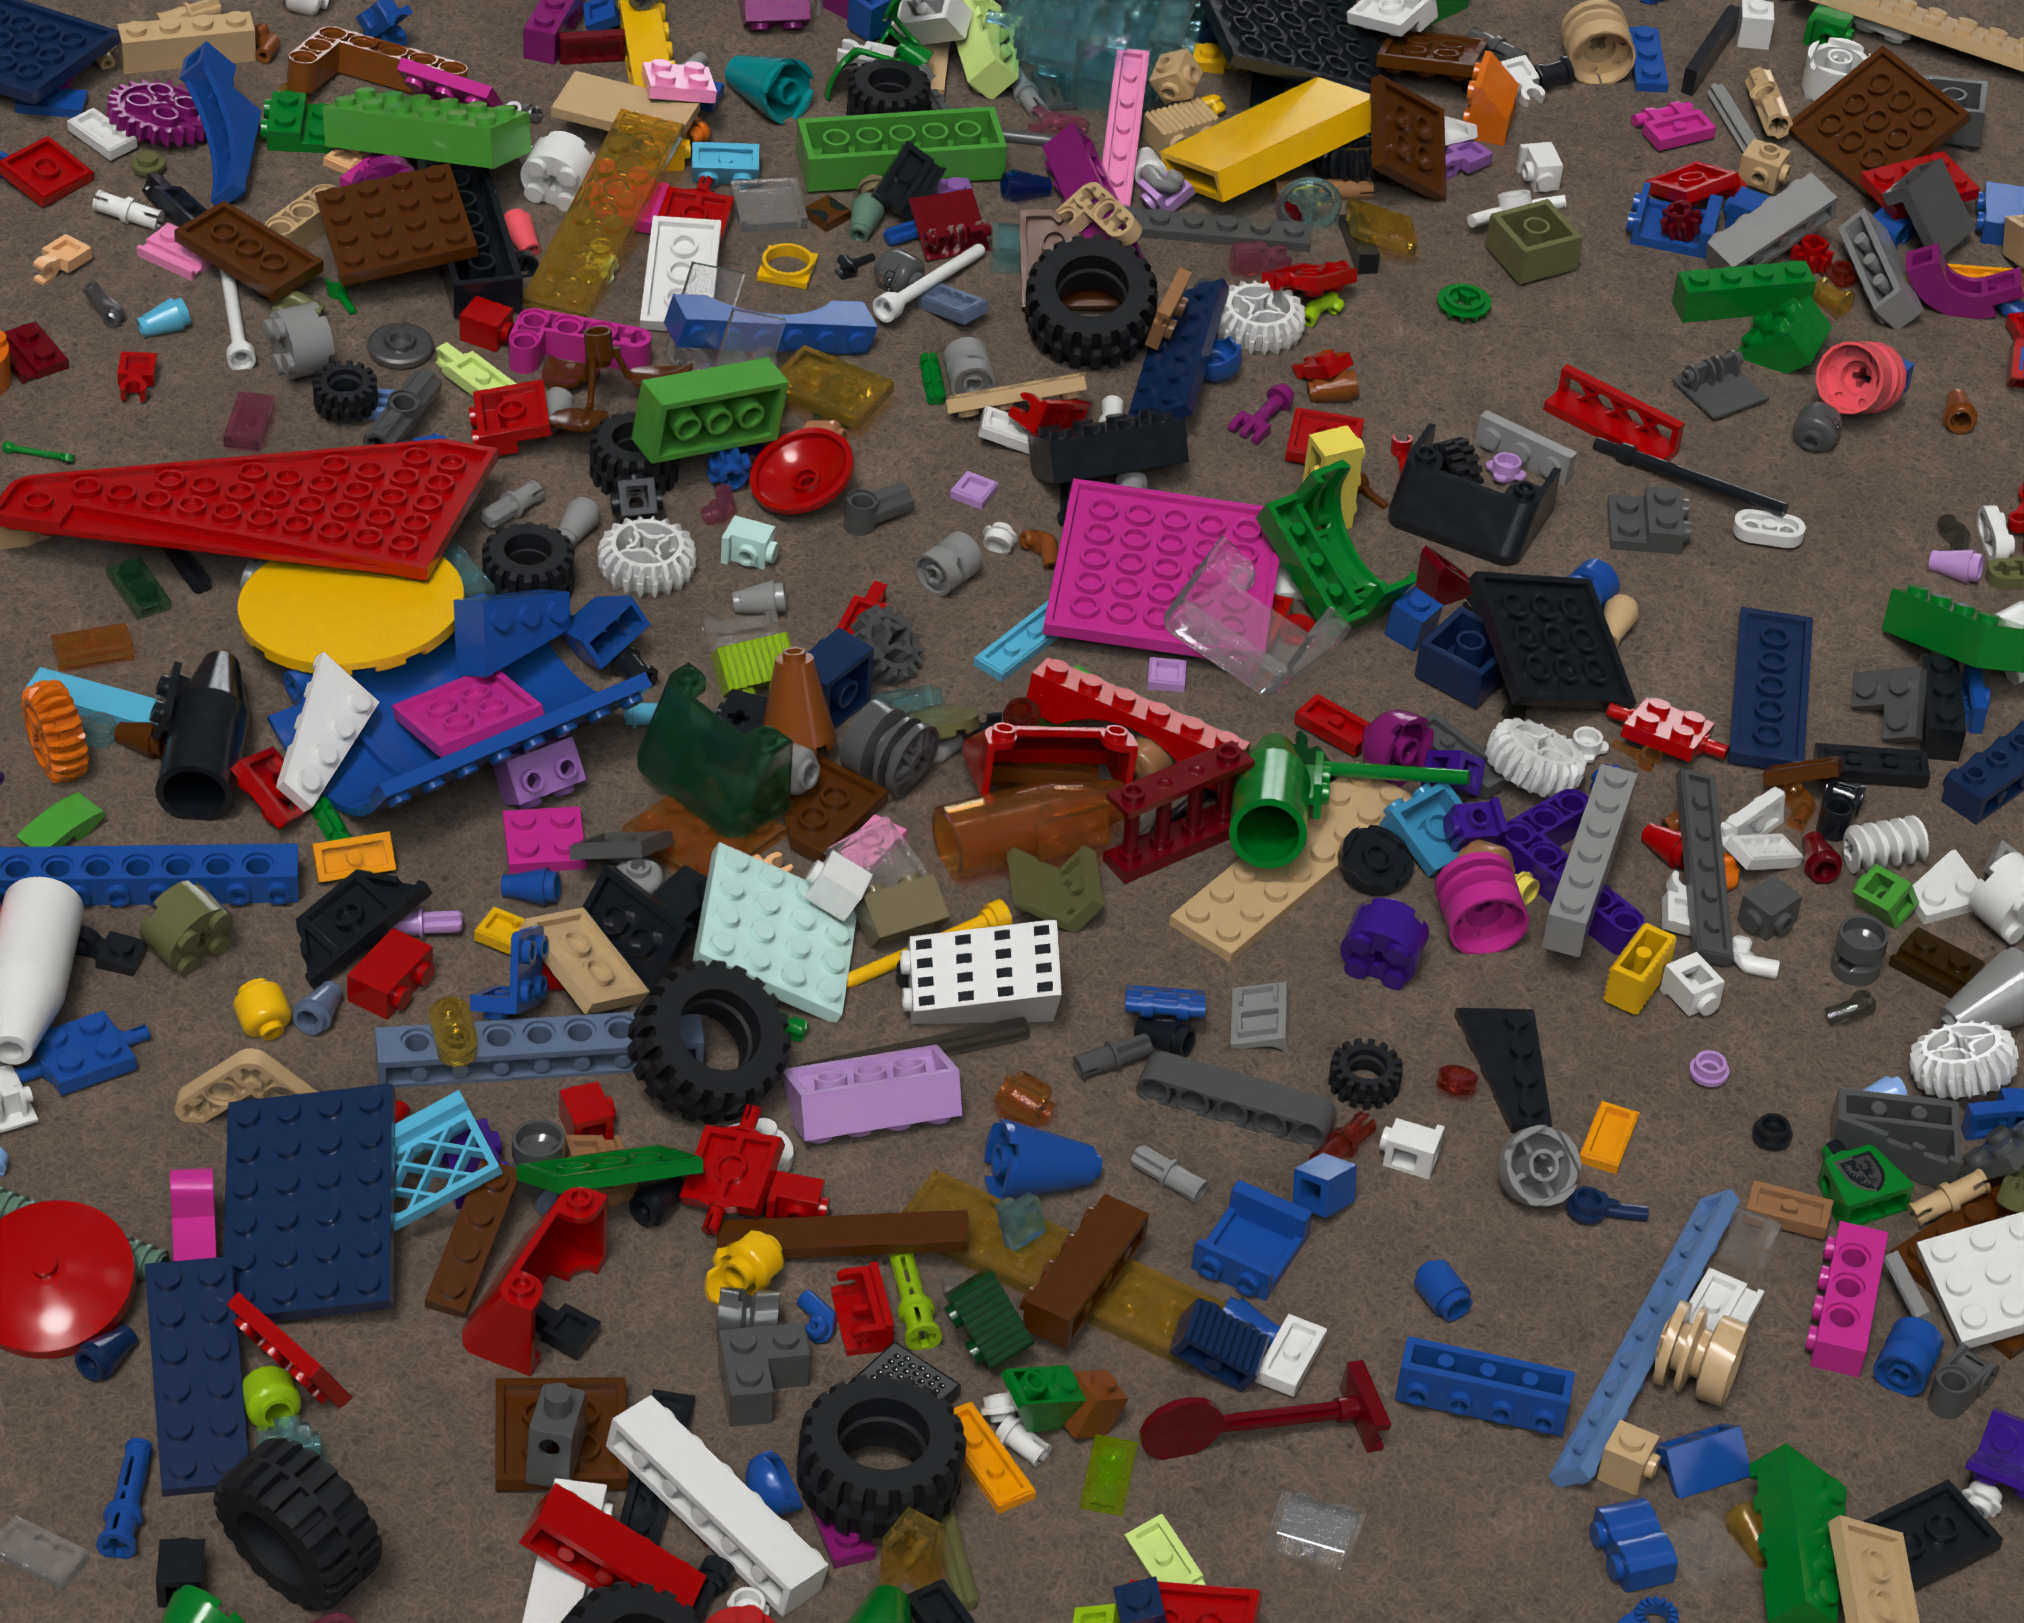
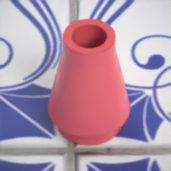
(522, 230)

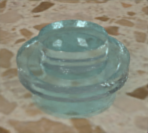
(99, 729)

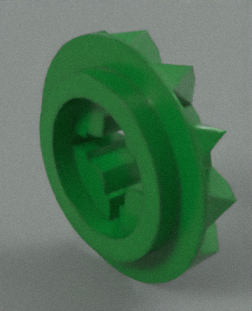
(1468, 294)

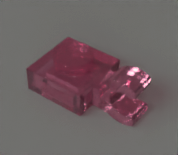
(1058, 121)
(1254, 256)

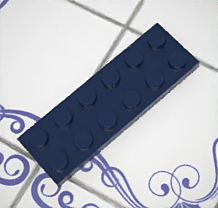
(1176, 370)
(1770, 688)
(195, 1373)

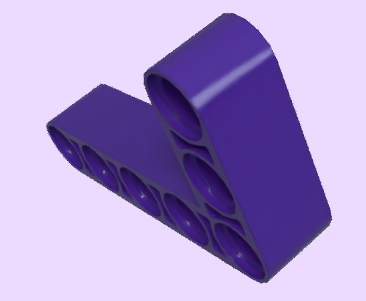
(1535, 848)

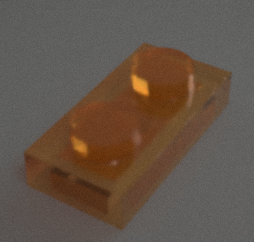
(92, 646)

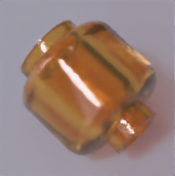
(1024, 1099)

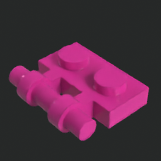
(1674, 125)

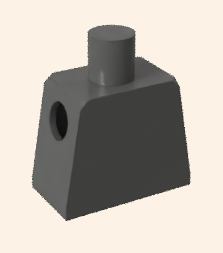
(558, 1418)

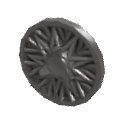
(400, 345)

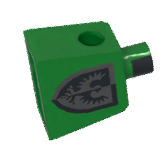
(1862, 1184)

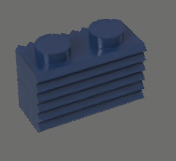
(1219, 1344)

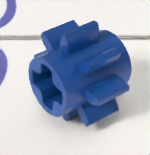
(729, 468)

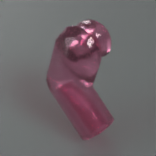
(720, 508)

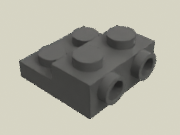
(1649, 522)

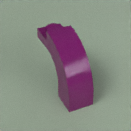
(1959, 294)

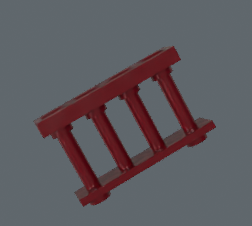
(1183, 837)

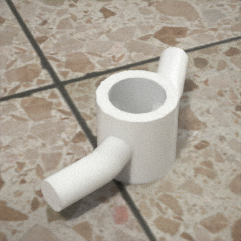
(1511, 200)

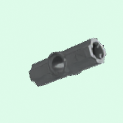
(404, 409)

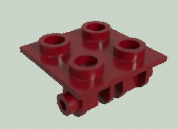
(949, 224)

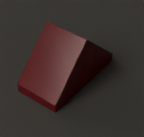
(1441, 578)

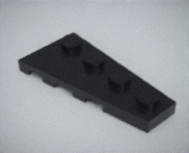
(1510, 1062)

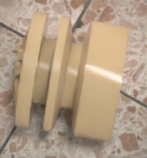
(1598, 42)
(1700, 1353)

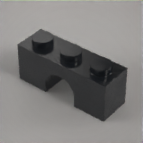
(1944, 709)

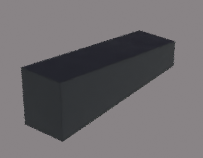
(1363, 254)

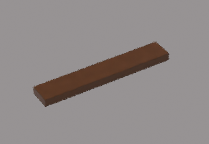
(857, 1233)

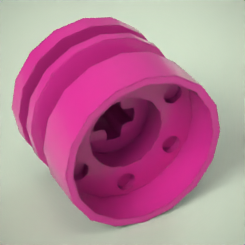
(1481, 903)

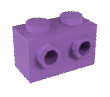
(539, 772)

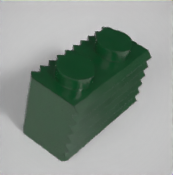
(988, 1320)

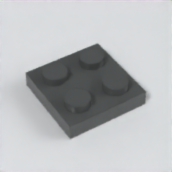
(1998, 1155)

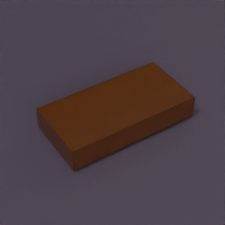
(1803, 771)

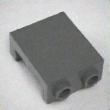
(1933, 205)

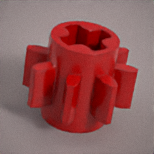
(1814, 251)

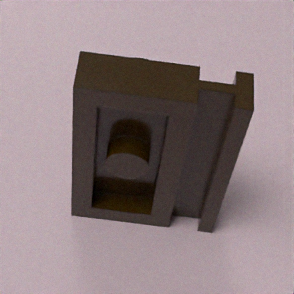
(1935, 962)

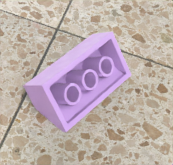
(873, 1093)

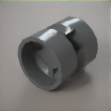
(1859, 950)
(536, 1142)
(744, 1310)

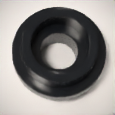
(1772, 1132)

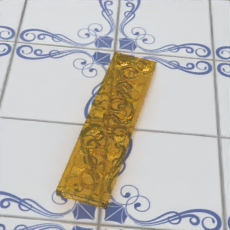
(604, 214)
(1139, 1306)

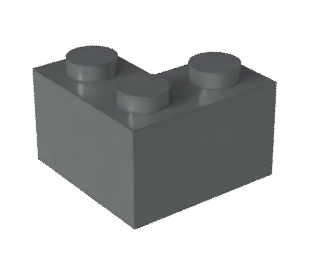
(755, 1363)

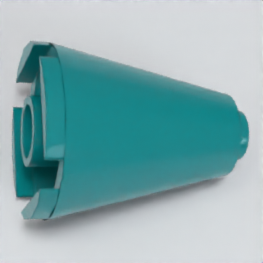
(772, 83)

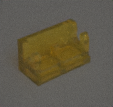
(912, 1551)

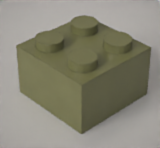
(1533, 241)

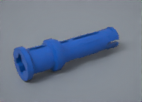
(124, 1513)

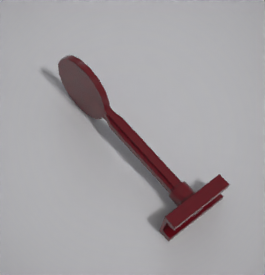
(1195, 1422)

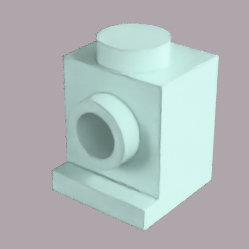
(749, 543)

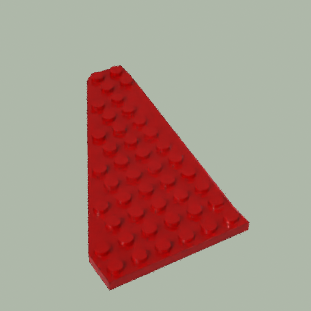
(331, 507)

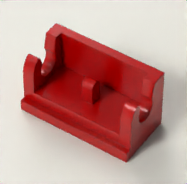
(1049, 412)
(863, 1310)

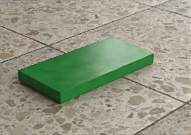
(609, 1168)

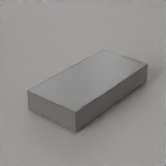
(1906, 1287)

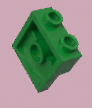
(293, 124)

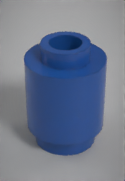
(1443, 1290)

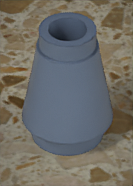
(317, 1008)

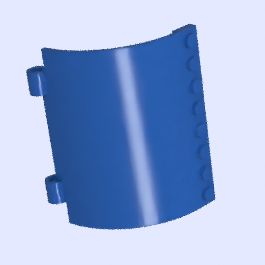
(392, 764)

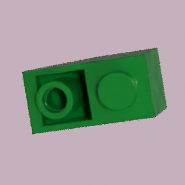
(1043, 1395)

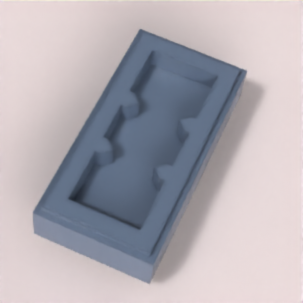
(952, 303)

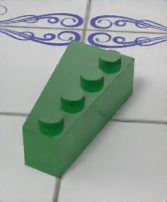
(1955, 629)
(1796, 1540)

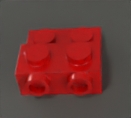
(510, 415)

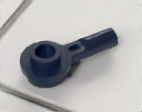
(1592, 1206)

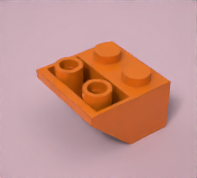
(1491, 100)

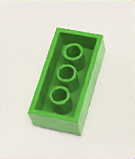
(709, 410)

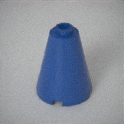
(1036, 1161)

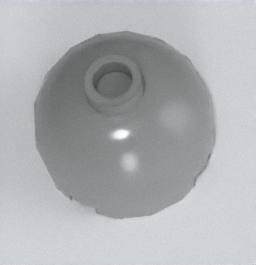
(1538, 1166)

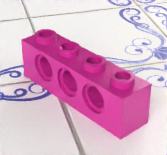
(1848, 1298)

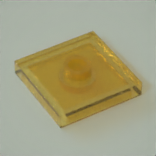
(1381, 226)

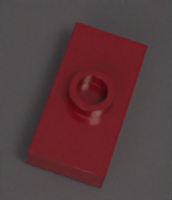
(592, 46)

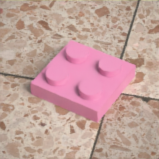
(678, 82)

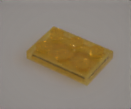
(834, 387)

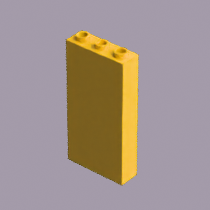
(1271, 138)

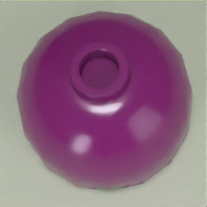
(1397, 739)

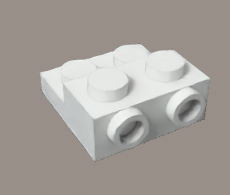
(1393, 15)

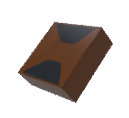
(828, 213)

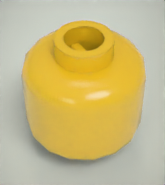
(262, 1009)

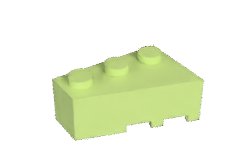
(987, 52)

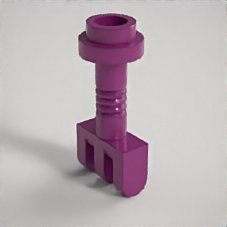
(1279, 397)

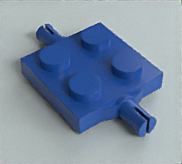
(83, 1053)

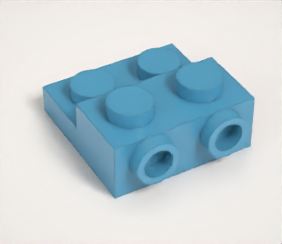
(1421, 825)

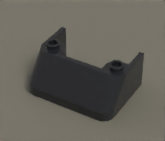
(1467, 514)

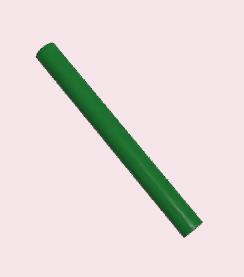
(1399, 773)

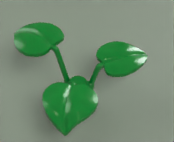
(908, 49)

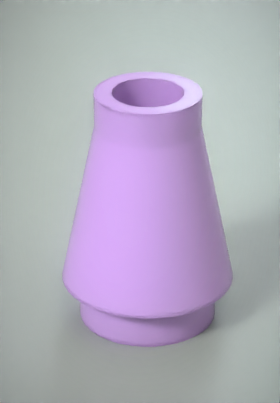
(1958, 564)

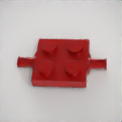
(698, 204)
(1311, 278)
(1668, 729)
(736, 1170)

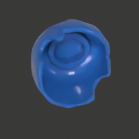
(1223, 361)
(770, 1479)

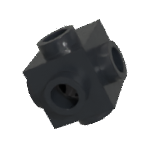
(640, 488)

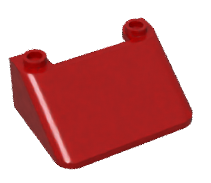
(1050, 745)

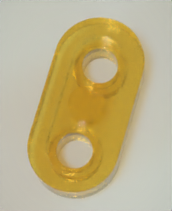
(453, 1031)

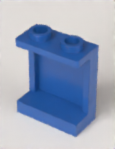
(1646, 228)
(1253, 1241)

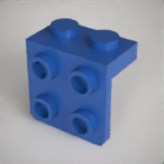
(527, 980)

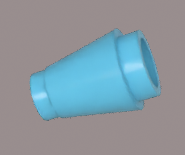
(164, 318)

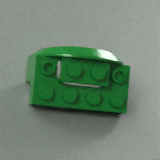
(1325, 560)

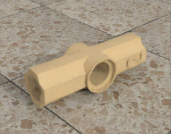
(1768, 102)

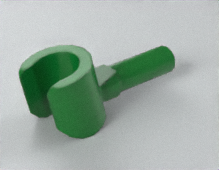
(337, 292)

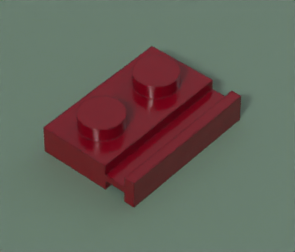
(34, 353)

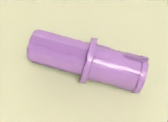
(432, 922)

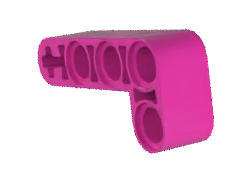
(561, 335)
(193, 1213)

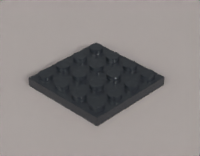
(1551, 641)

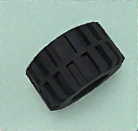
(887, 88)
(616, 456)
(528, 559)

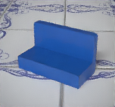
(1705, 1459)

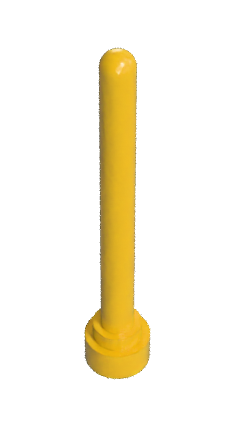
(993, 914)

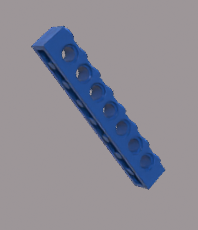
(143, 872)

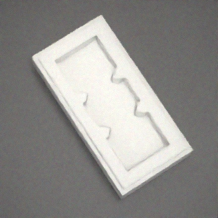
(101, 135)
(1002, 429)
(1763, 851)

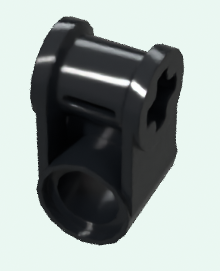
(1839, 808)

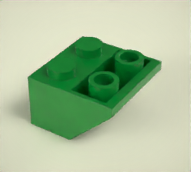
(1786, 336)

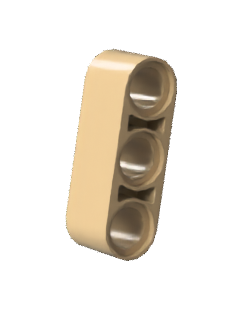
(300, 219)

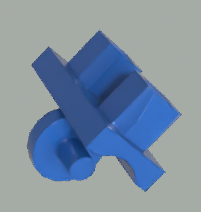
(383, 19)

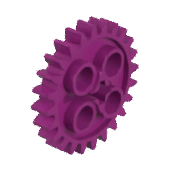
(155, 112)

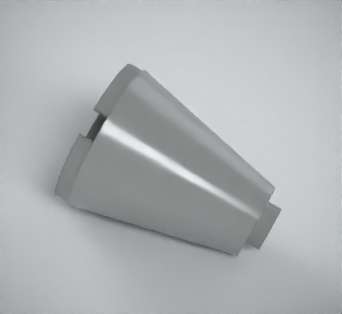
(1991, 995)

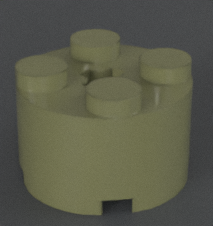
(187, 927)

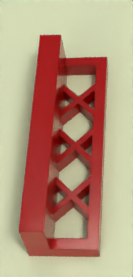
(1613, 424)

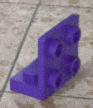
(2001, 1452)

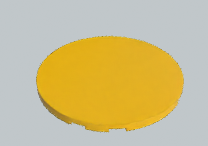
(346, 613)

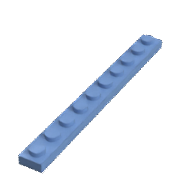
(1637, 1351)

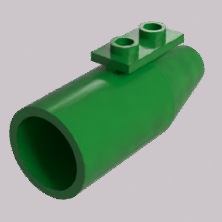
(1274, 802)

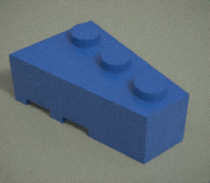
(505, 627)

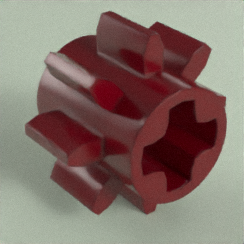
(1681, 221)

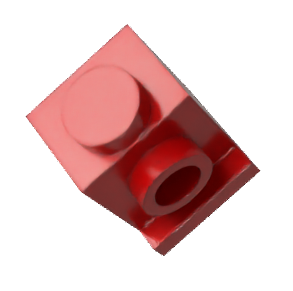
(796, 1196)

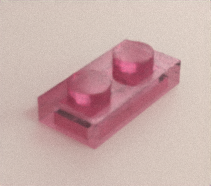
(248, 421)

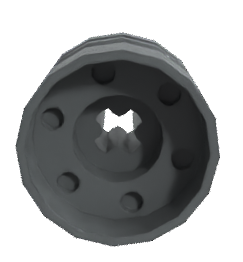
(889, 747)

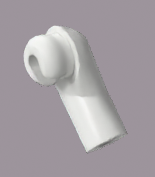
(1749, 962)

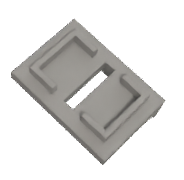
(1261, 1016)

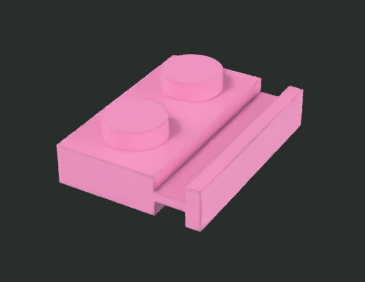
(170, 255)

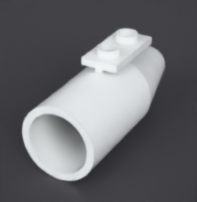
(36, 959)

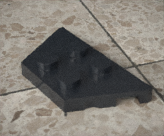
(353, 919)

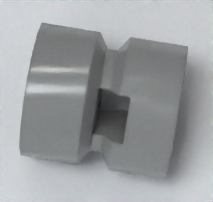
(968, 365)
(948, 563)

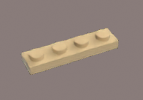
(1003, 397)

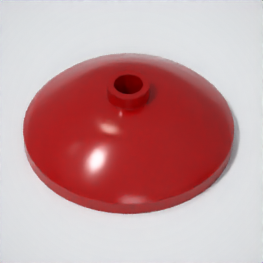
(802, 471)

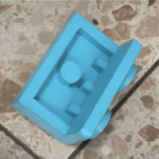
(725, 161)

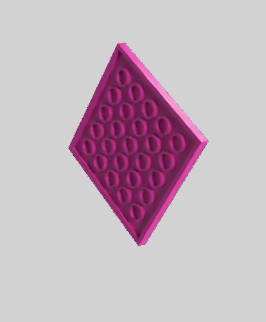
(1133, 553)

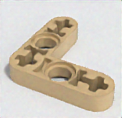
(1084, 212)
(248, 1074)

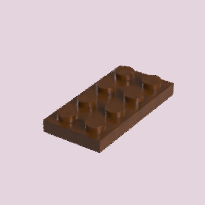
(249, 250)

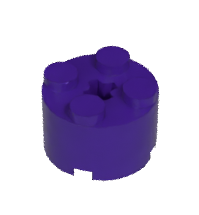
(1384, 942)

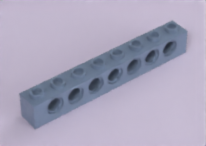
(521, 1050)

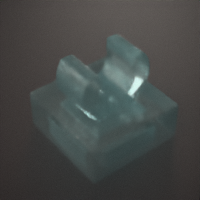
(1020, 1220)

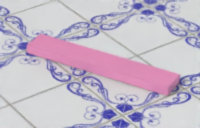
(1125, 121)

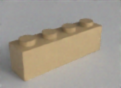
(168, 41)

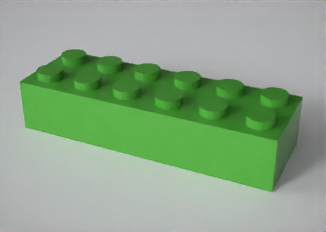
(427, 128)
(846, 149)

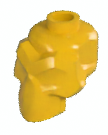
(744, 1265)

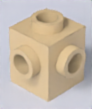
(1176, 76)
(1765, 166)

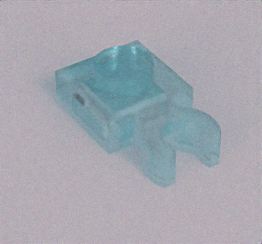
(912, 699)

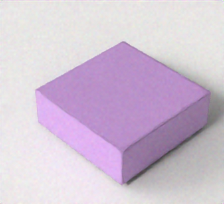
(974, 490)
(1166, 674)

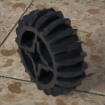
(1349, 161)

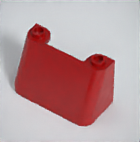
(561, 1243)

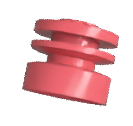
(1843, 380)

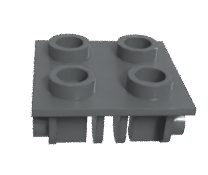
(1720, 385)

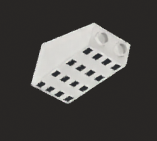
(983, 974)

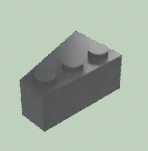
(1910, 1131)

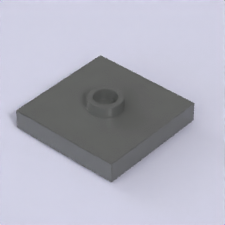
(621, 845)

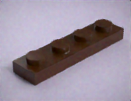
(471, 1243)

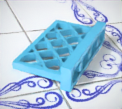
(433, 1130)

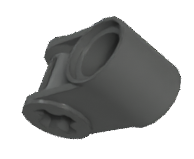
(1960, 1383)

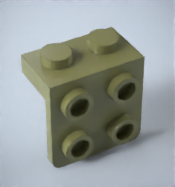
(1054, 893)

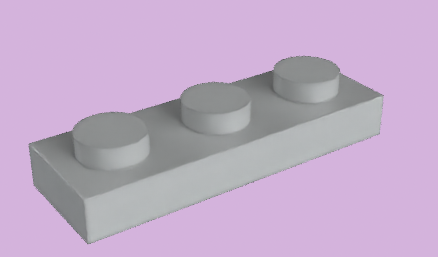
(1535, 451)

